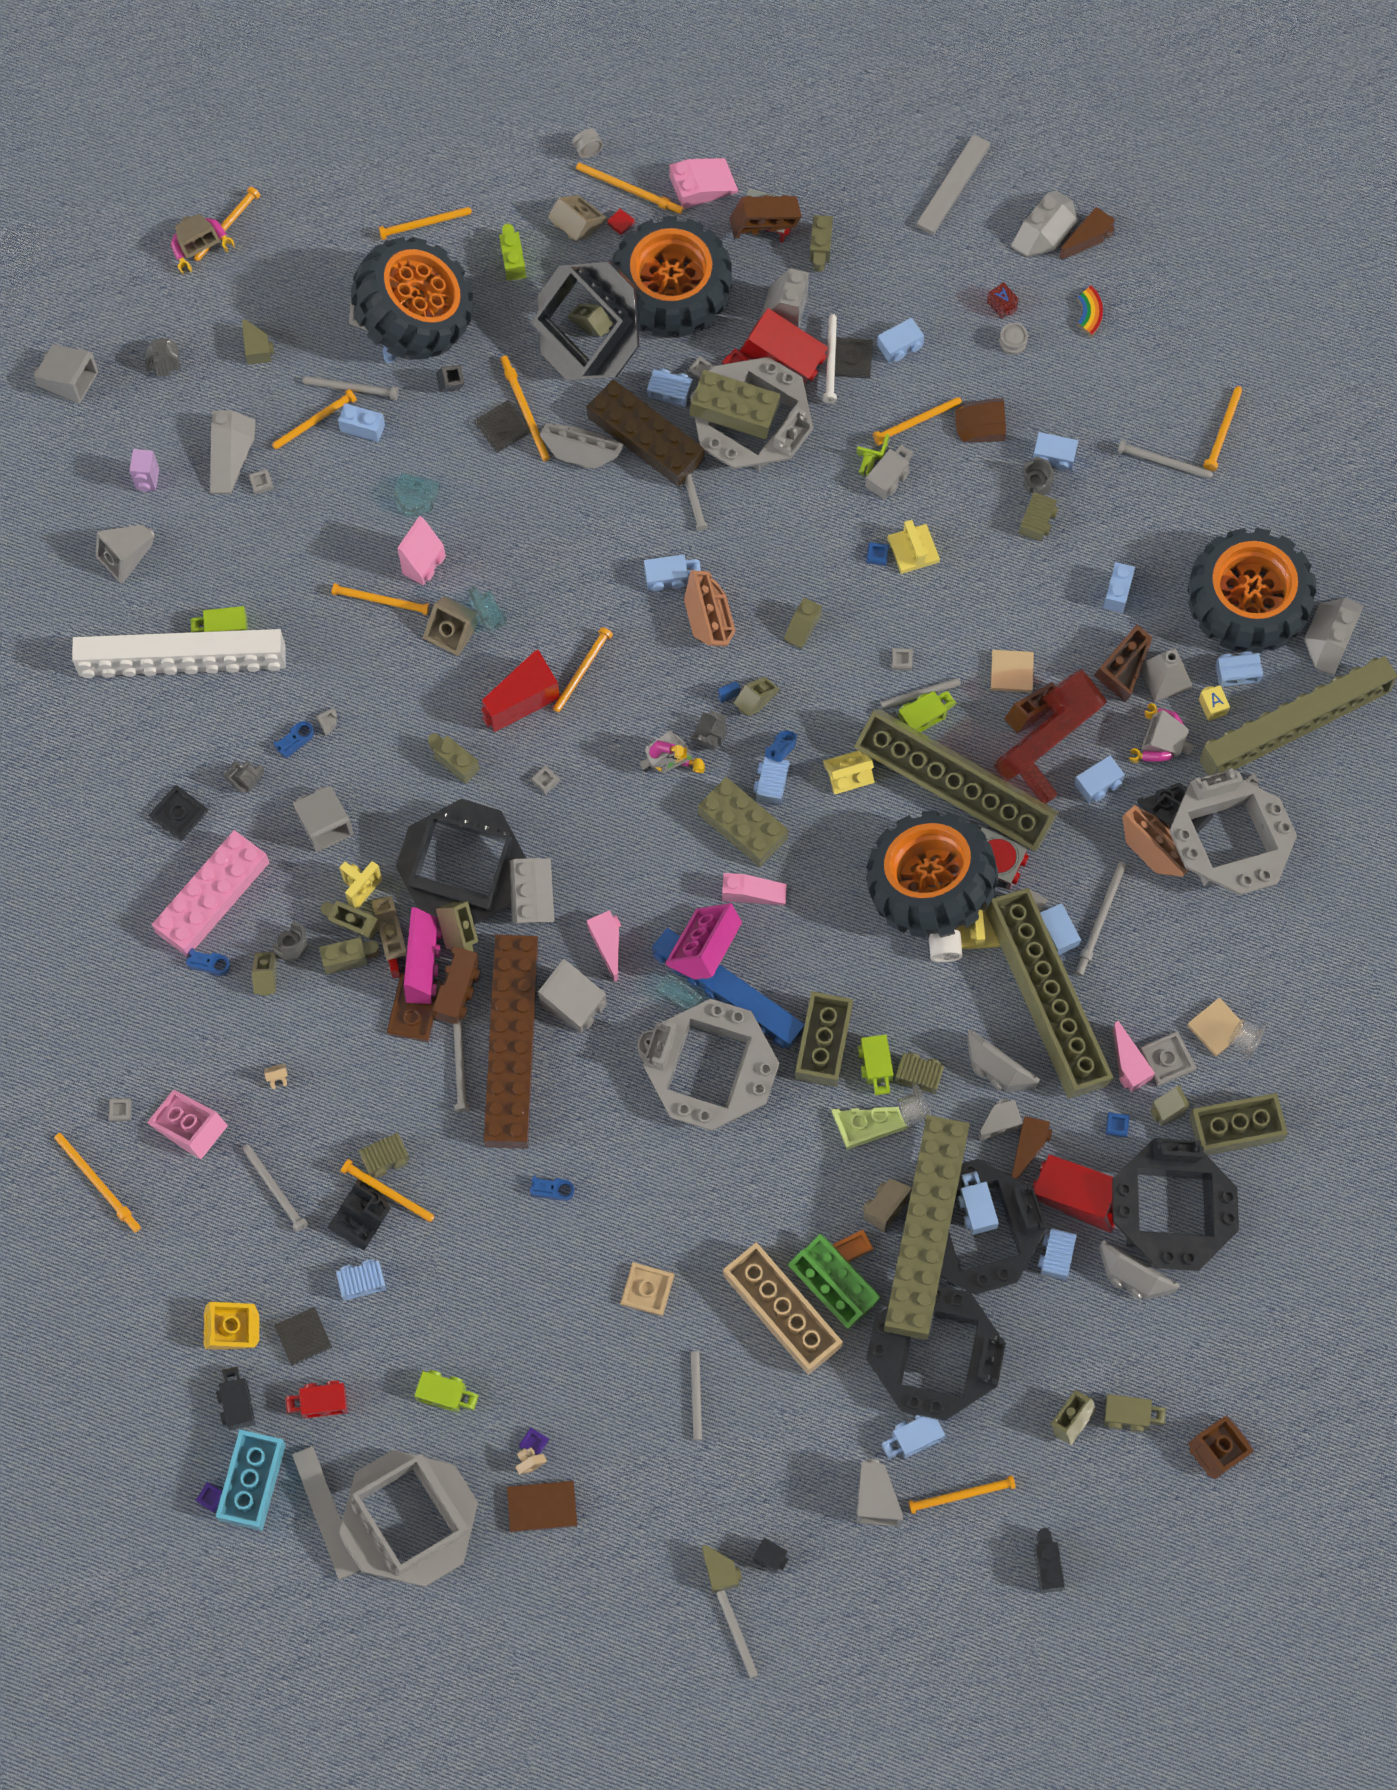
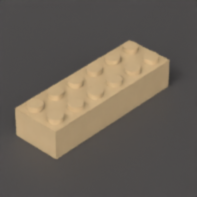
(782, 1308)

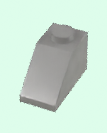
(1001, 1120)

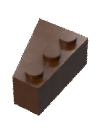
(457, 986)

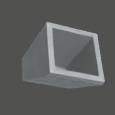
(788, 295)
(66, 372)
(323, 818)
(572, 997)
(876, 1496)

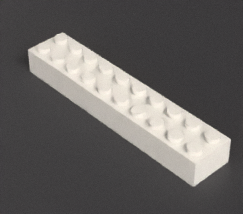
(179, 653)

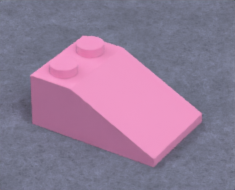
(701, 181)
(420, 552)
(188, 1123)

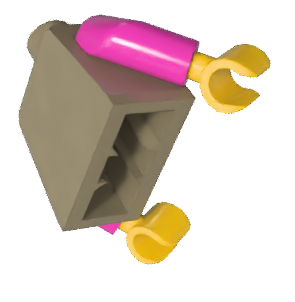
(196, 235)

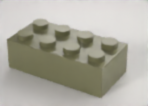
(734, 404)
(743, 822)
(824, 1039)
(1239, 1124)

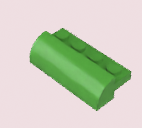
(835, 1281)

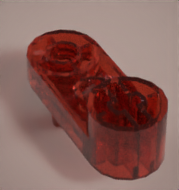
(1072, 704)

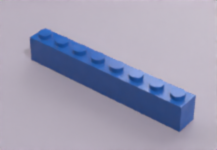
(732, 990)

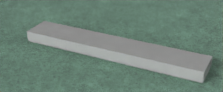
(953, 185)
(324, 1511)

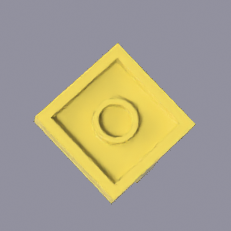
(913, 547)
(849, 771)
(360, 883)
(979, 934)

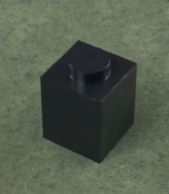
(450, 378)
(771, 1556)

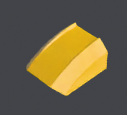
(230, 1325)

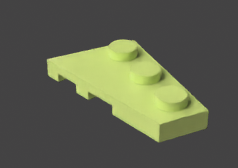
(865, 1126)

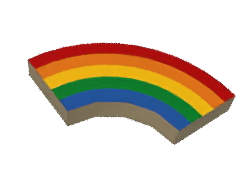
(1091, 311)

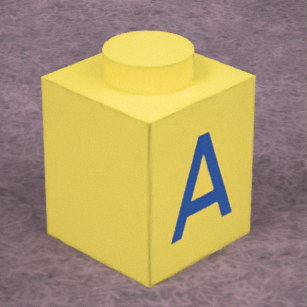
(1214, 702)

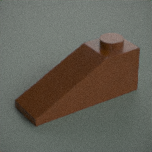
(1089, 234)
(1028, 710)
(1031, 1142)

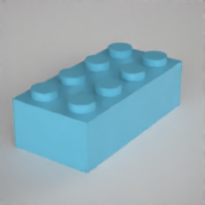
(250, 1480)

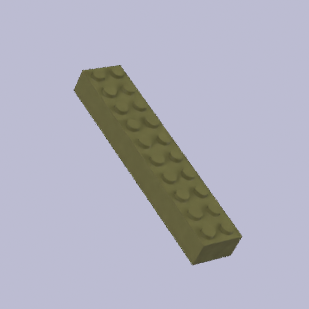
(1299, 717)
(956, 779)
(1048, 993)
(926, 1227)

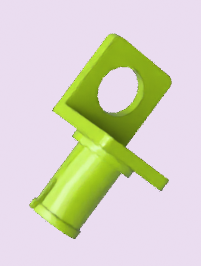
(870, 456)

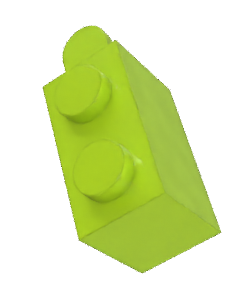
(512, 253)
(221, 620)
(926, 710)
(876, 1062)
(444, 1392)

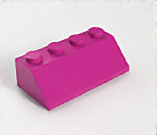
(705, 941)
(421, 957)

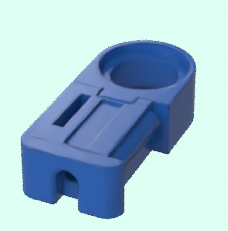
(293, 740)
(781, 747)
(206, 962)
(549, 1189)

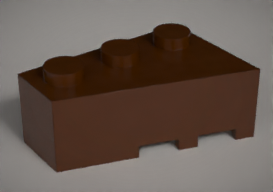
(764, 213)
(1124, 664)

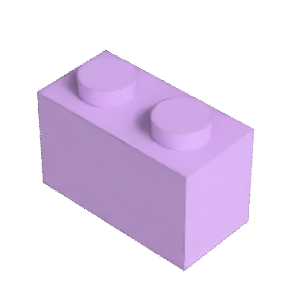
(144, 470)

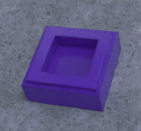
(534, 1440)
(209, 1497)

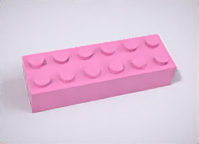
(210, 893)

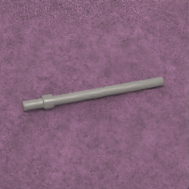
(1086, 953)

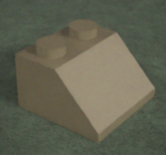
(576, 217)
(450, 625)
(887, 1204)

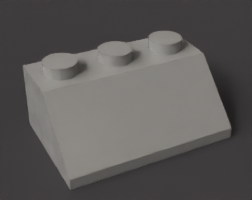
(531, 890)

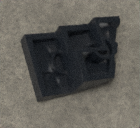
(1166, 804)
(360, 1215)

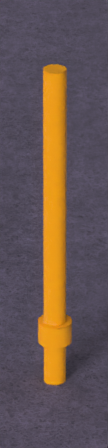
(664, 203)
(511, 376)
(122, 1212)

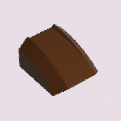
(981, 421)
(1220, 1447)

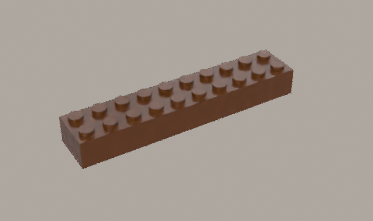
(511, 1042)

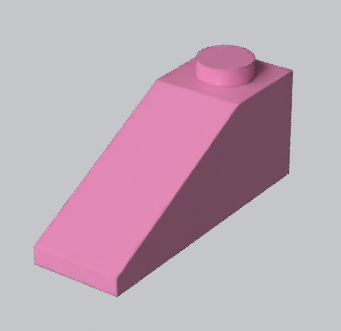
(752, 889)
(605, 934)
(1132, 1066)

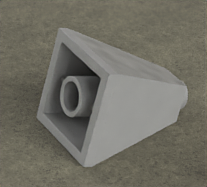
(123, 549)
(1165, 675)

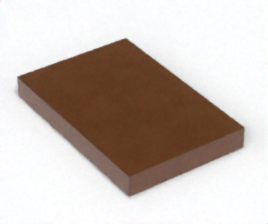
(411, 1019)
(542, 1506)

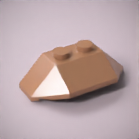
(708, 610)
(1152, 842)

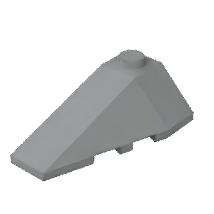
(230, 443)

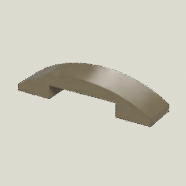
(389, 928)

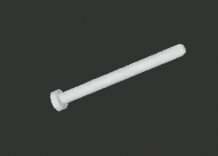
(830, 397)

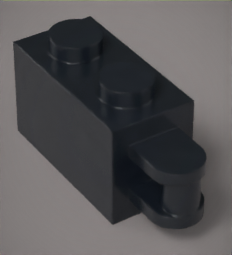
(236, 1401)
(1048, 1563)

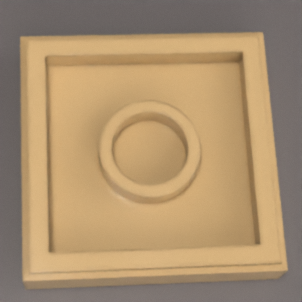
(1012, 671)
(1215, 1026)
(647, 1289)

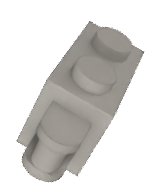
(889, 472)

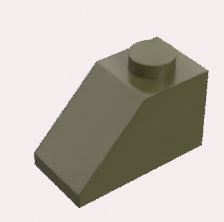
(591, 319)
(256, 344)
(803, 622)
(755, 696)
(264, 973)
(1169, 1106)
(721, 1570)

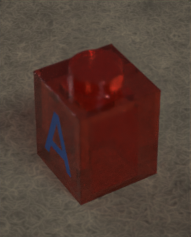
(1003, 300)

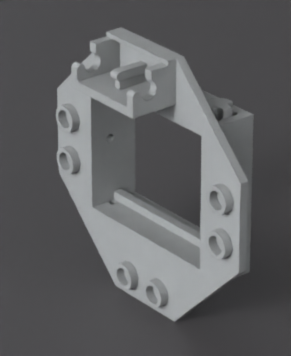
(790, 435)
(1269, 817)
(752, 1078)
(450, 1497)

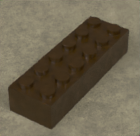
(645, 433)

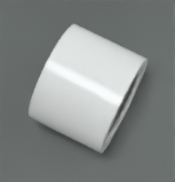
(945, 948)

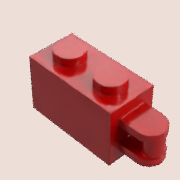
(319, 1400)

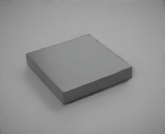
(1168, 1058)

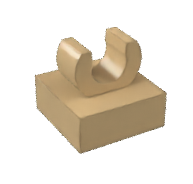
(276, 1072)
(529, 1461)

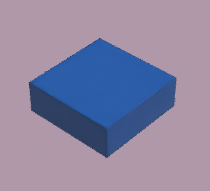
(877, 554)
(728, 691)
(1117, 1124)

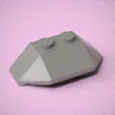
(1046, 225)
(580, 445)
(1331, 632)
(998, 1067)
(1134, 1275)

